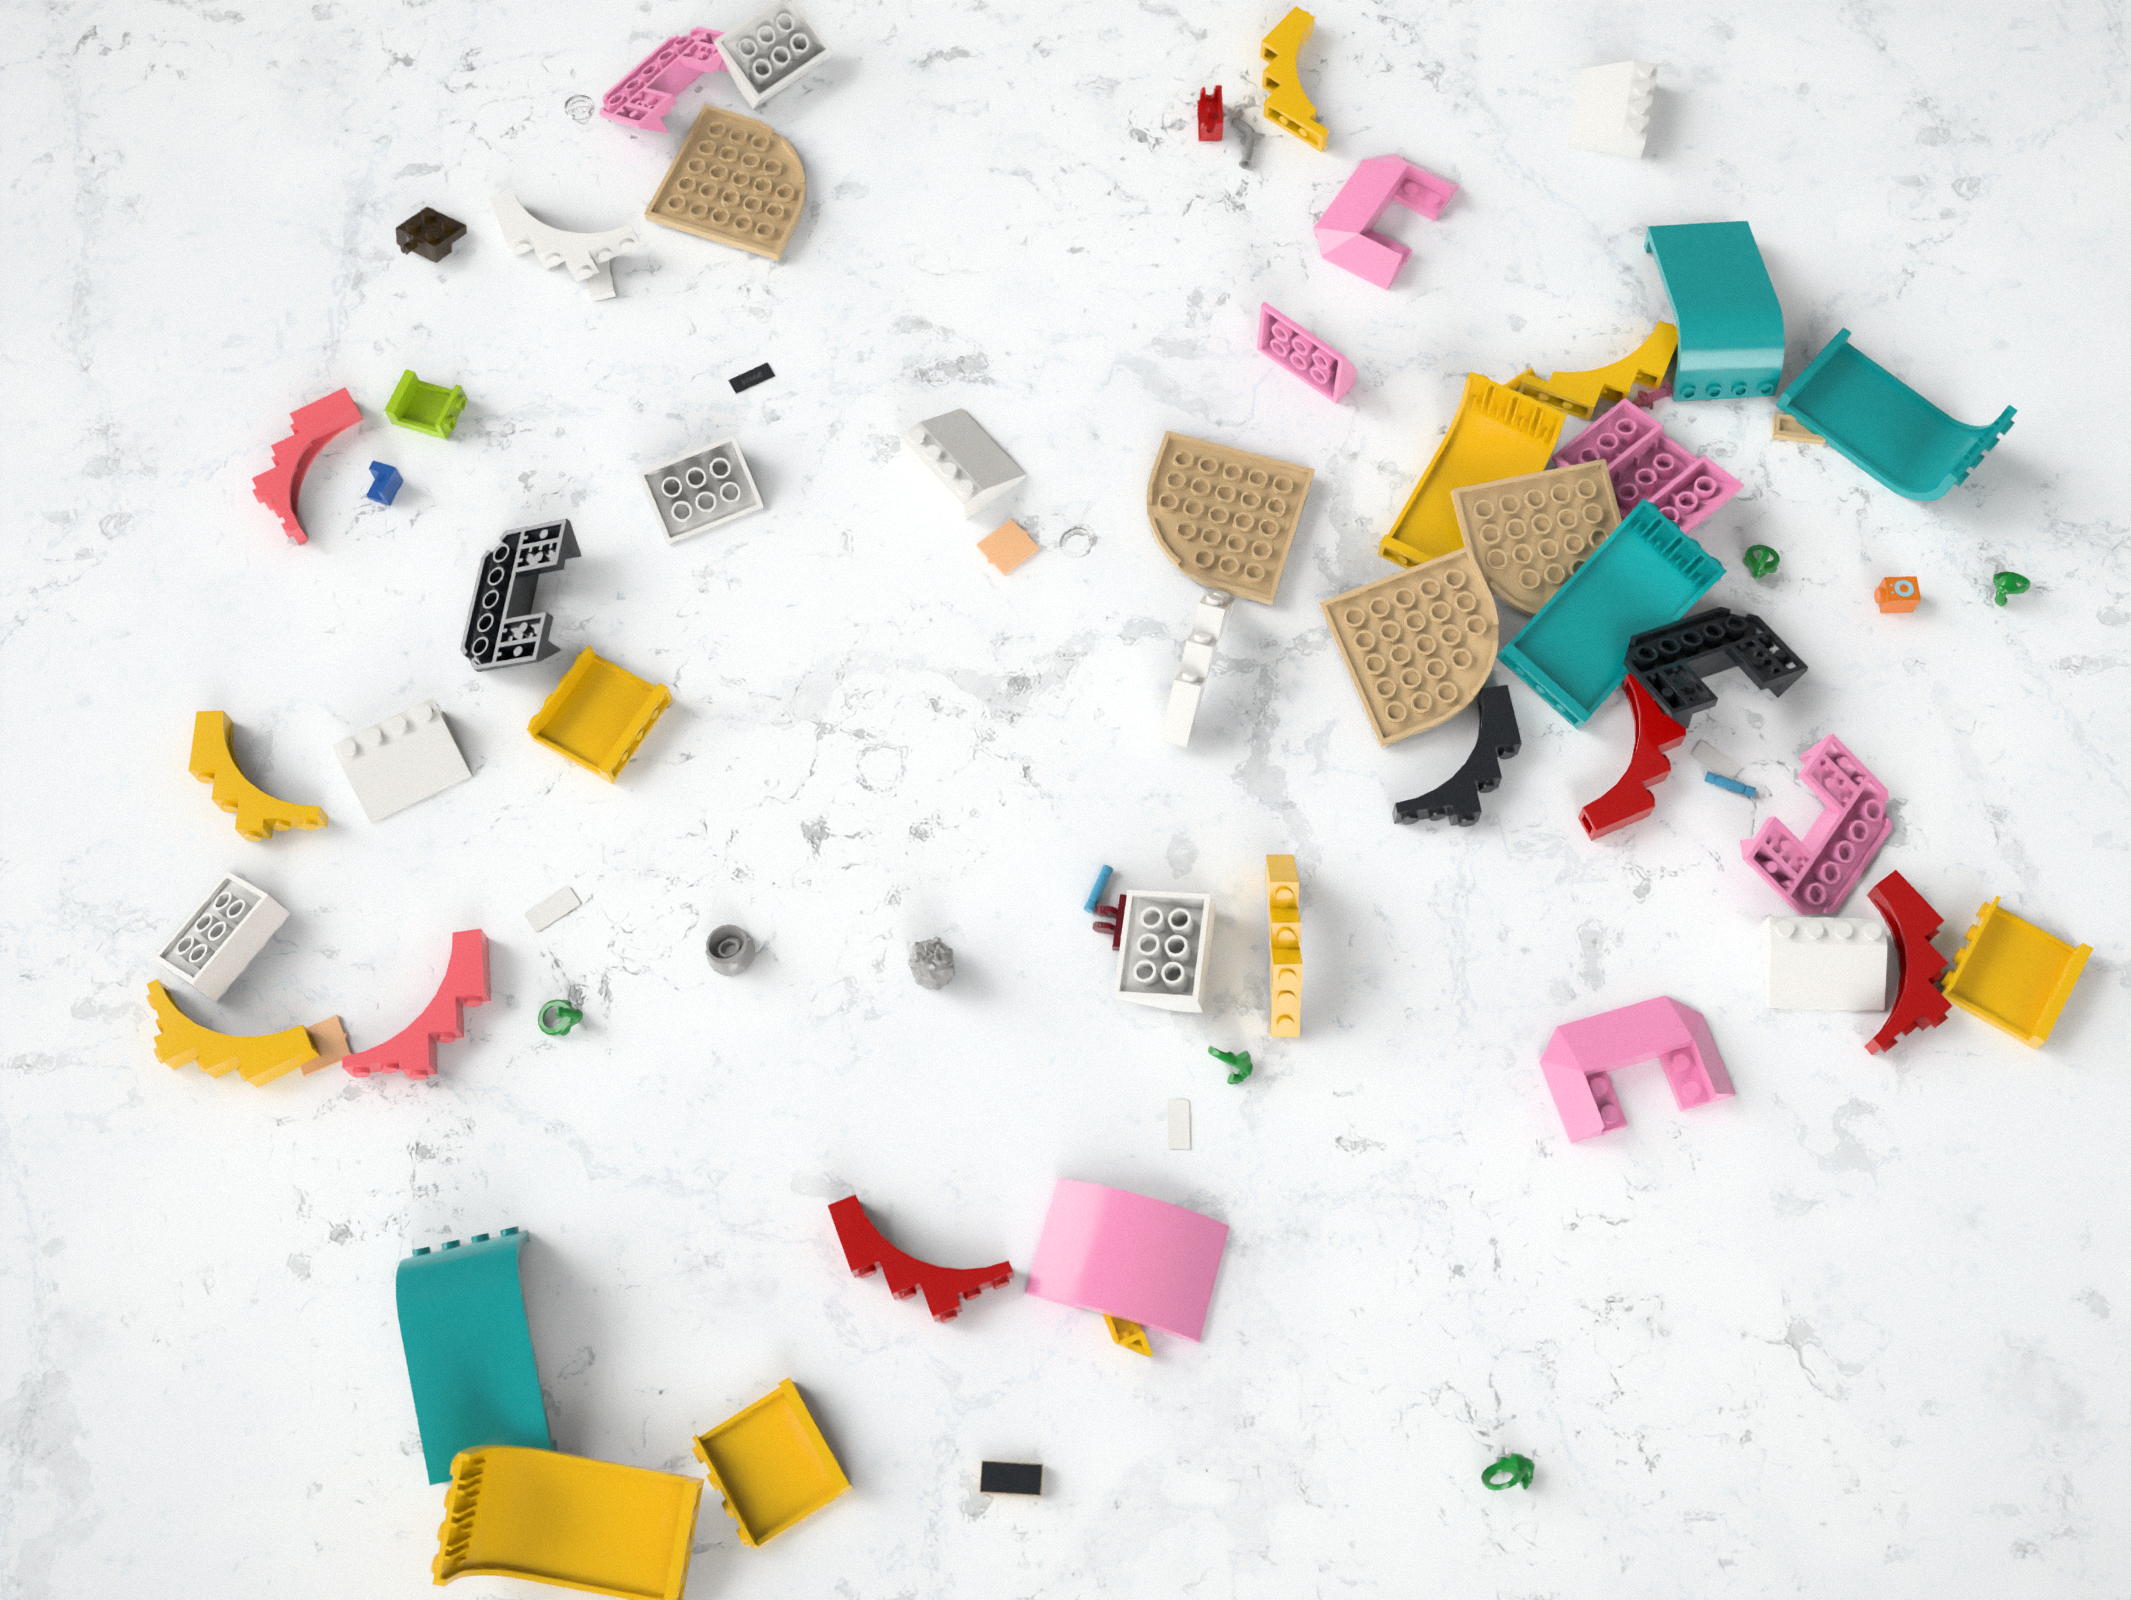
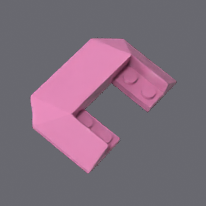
(661, 77)
(1347, 224)
(1832, 856)
(1656, 1028)

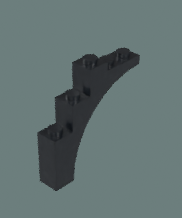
(1458, 796)

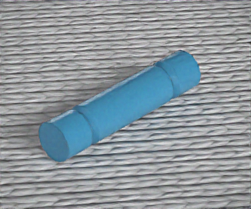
(1730, 784)
(1098, 889)

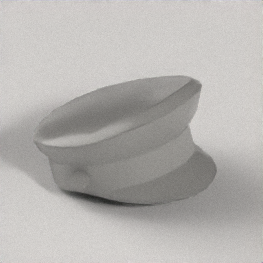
(729, 950)

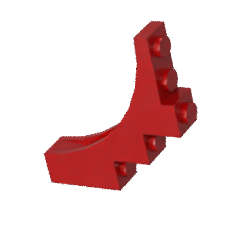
(1629, 798)
(1920, 964)
(905, 1275)

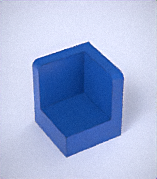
(386, 483)

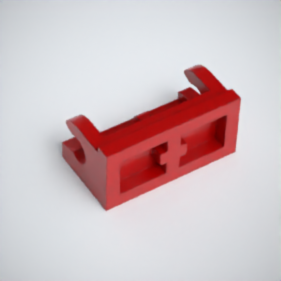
(1210, 115)

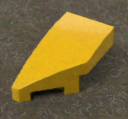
(1128, 1335)

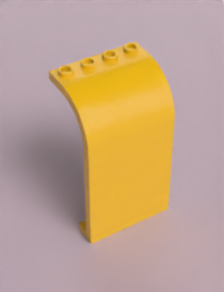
(1489, 440)
(567, 1522)

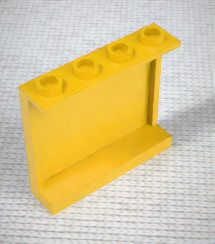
(598, 715)
(2013, 974)
(771, 1465)

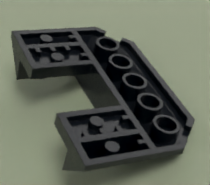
(499, 620)
(1679, 654)

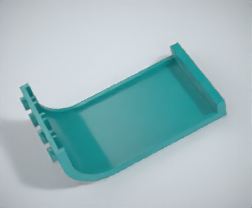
(1722, 310)
(1886, 423)
(1630, 584)
(470, 1349)

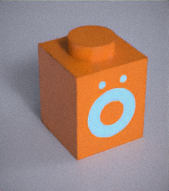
(1898, 594)

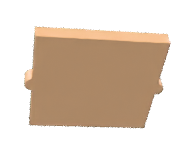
(1007, 547)
(331, 1044)

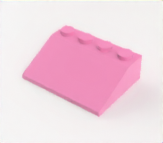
(1304, 354)

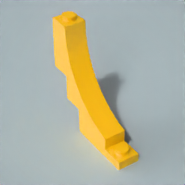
(1288, 103)
(1580, 391)

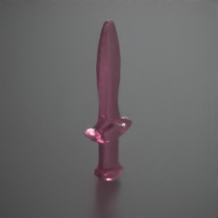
(1647, 400)

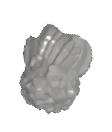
(931, 963)

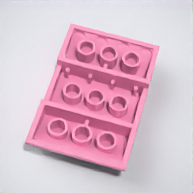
(1651, 467)
(1128, 1258)

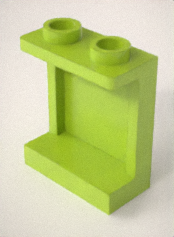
(425, 406)

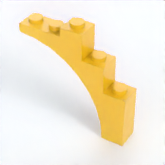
(257, 813)
(1284, 938)
(256, 1057)

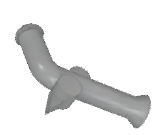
(1252, 139)

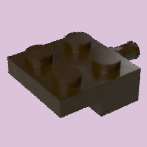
(429, 234)

